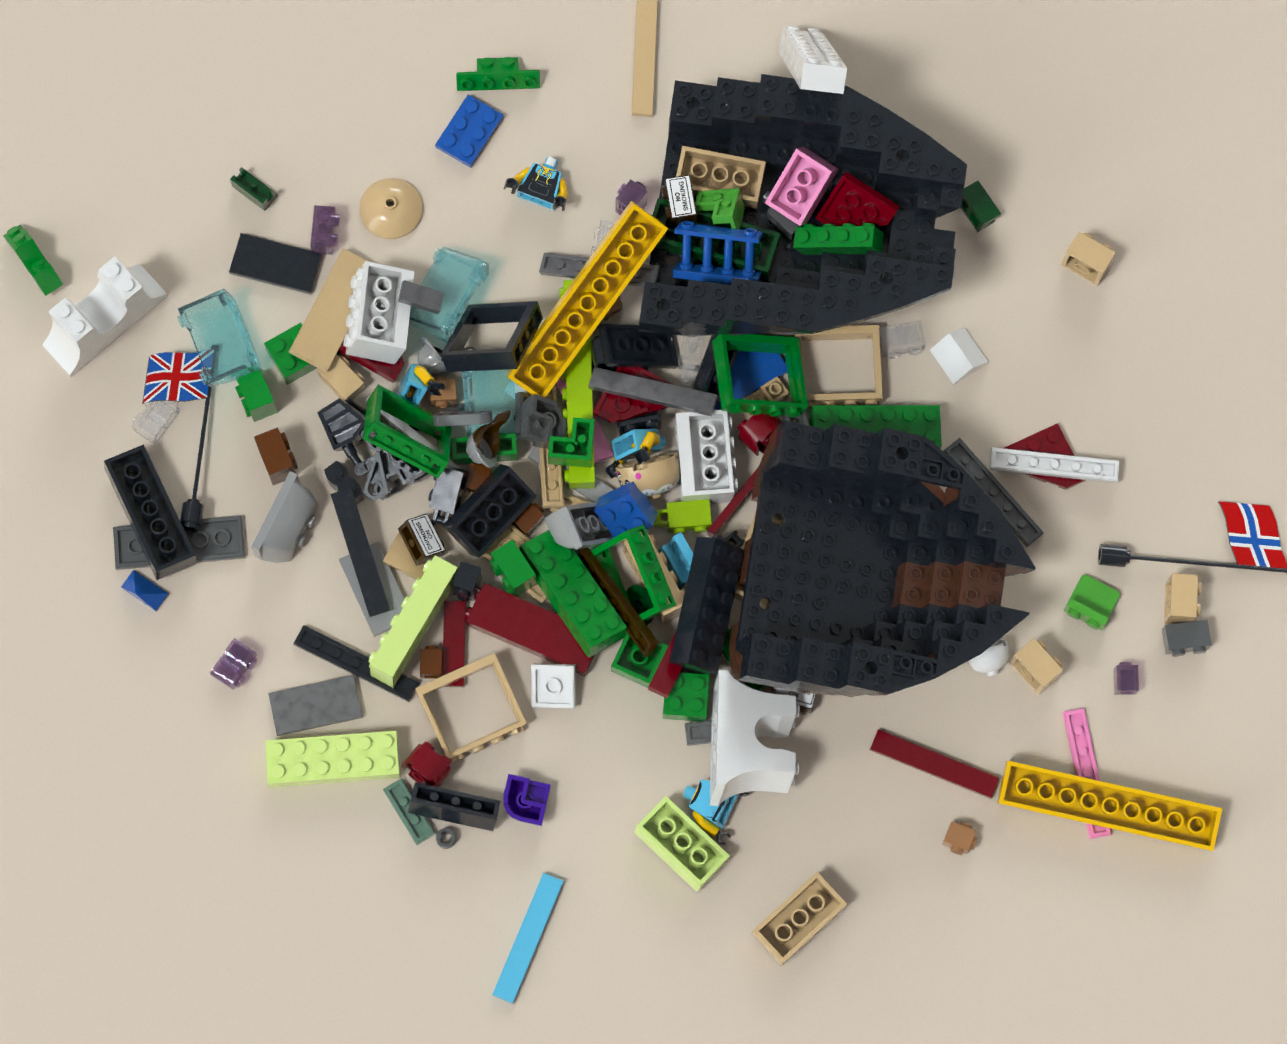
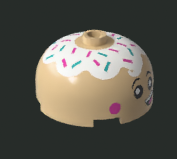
(653, 476)

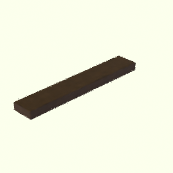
(635, 625)

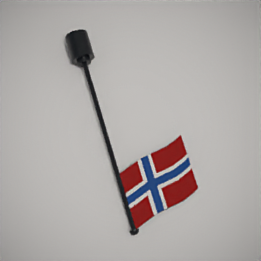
(1251, 536)

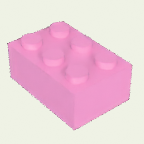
(801, 186)

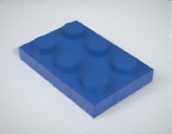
(469, 131)

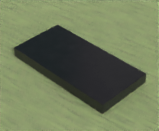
(275, 263)
(629, 347)

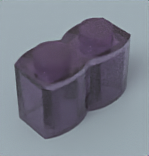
(234, 664)

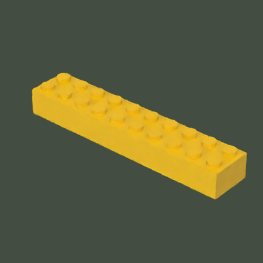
(588, 299)
(1109, 805)

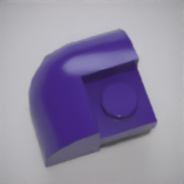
(526, 799)

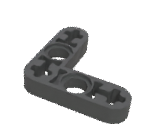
(456, 415)

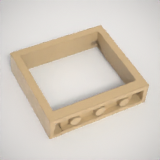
(849, 333)
(495, 737)

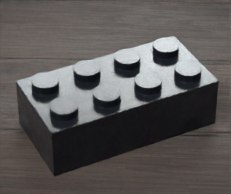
(489, 510)

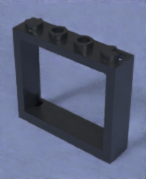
(460, 360)

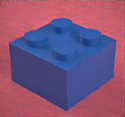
(625, 509)

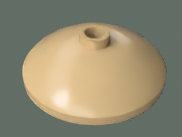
(395, 220)

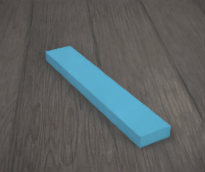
(527, 938)

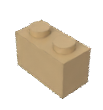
(342, 379)

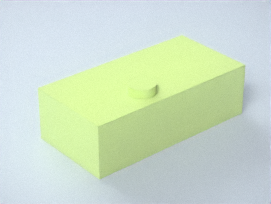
(681, 844)

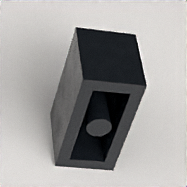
(467, 581)

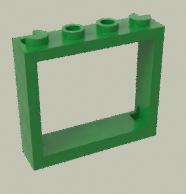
(765, 344)
(400, 444)
(648, 567)

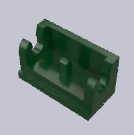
(253, 189)
(979, 206)

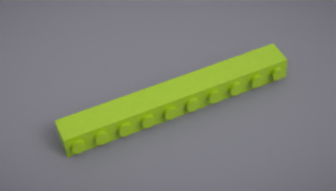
(578, 405)

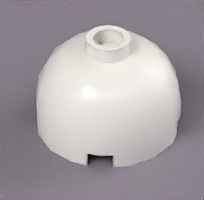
(992, 659)

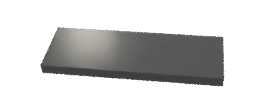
(214, 541)

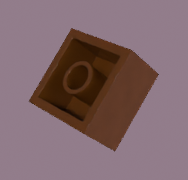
(274, 453)

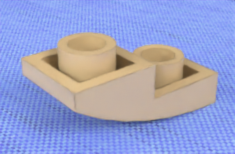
(771, 391)

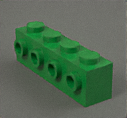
(838, 239)

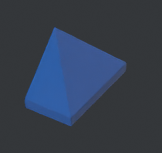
(144, 590)

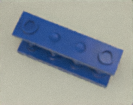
(706, 271)

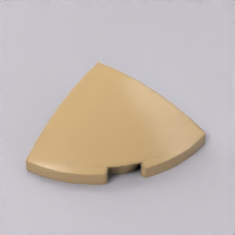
(400, 559)

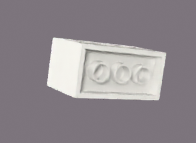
(376, 318)
(692, 453)

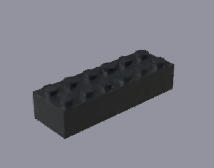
(150, 512)
(707, 605)

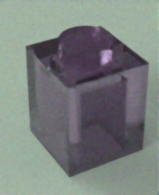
(1126, 679)

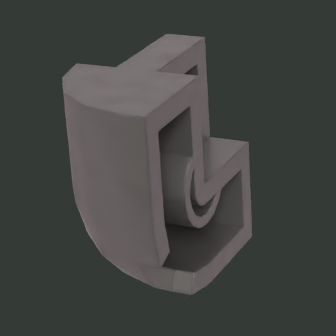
(540, 421)

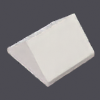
(958, 355)

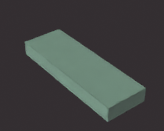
(415, 824)

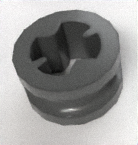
(439, 837)

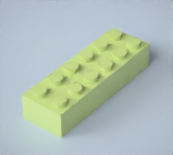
(413, 622)
(332, 759)

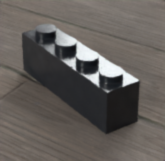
(707, 376)
(454, 806)

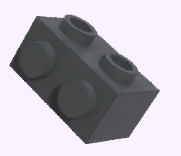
(1186, 637)

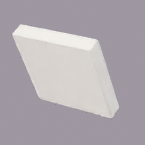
(553, 685)

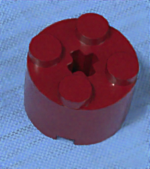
(757, 431)
(427, 765)

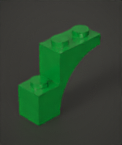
(33, 259)

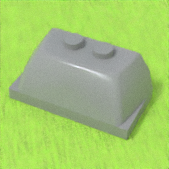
(286, 522)
(578, 526)

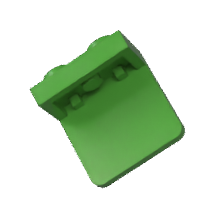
(1092, 602)

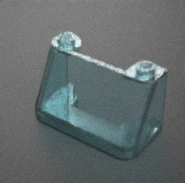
(457, 277)
(219, 338)
(492, 392)

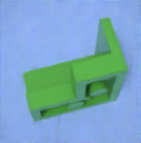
(724, 204)

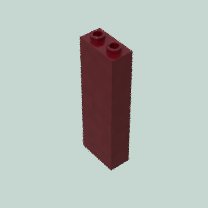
(525, 627)

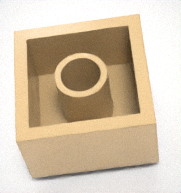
(1088, 258)
(1181, 598)
(1036, 665)

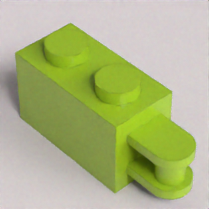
(685, 516)

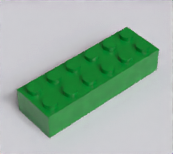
(913, 419)
(574, 594)

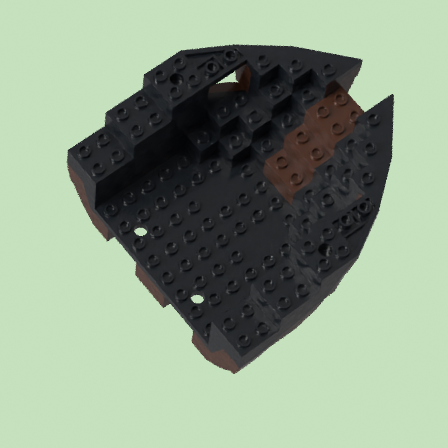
(872, 567)

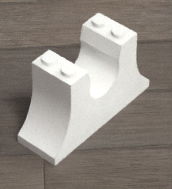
(96, 321)
(737, 756)

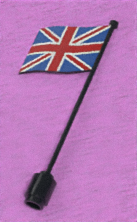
(177, 379)

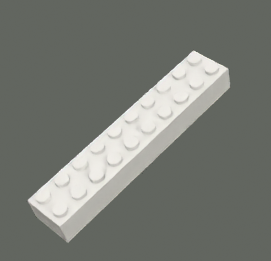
(812, 60)

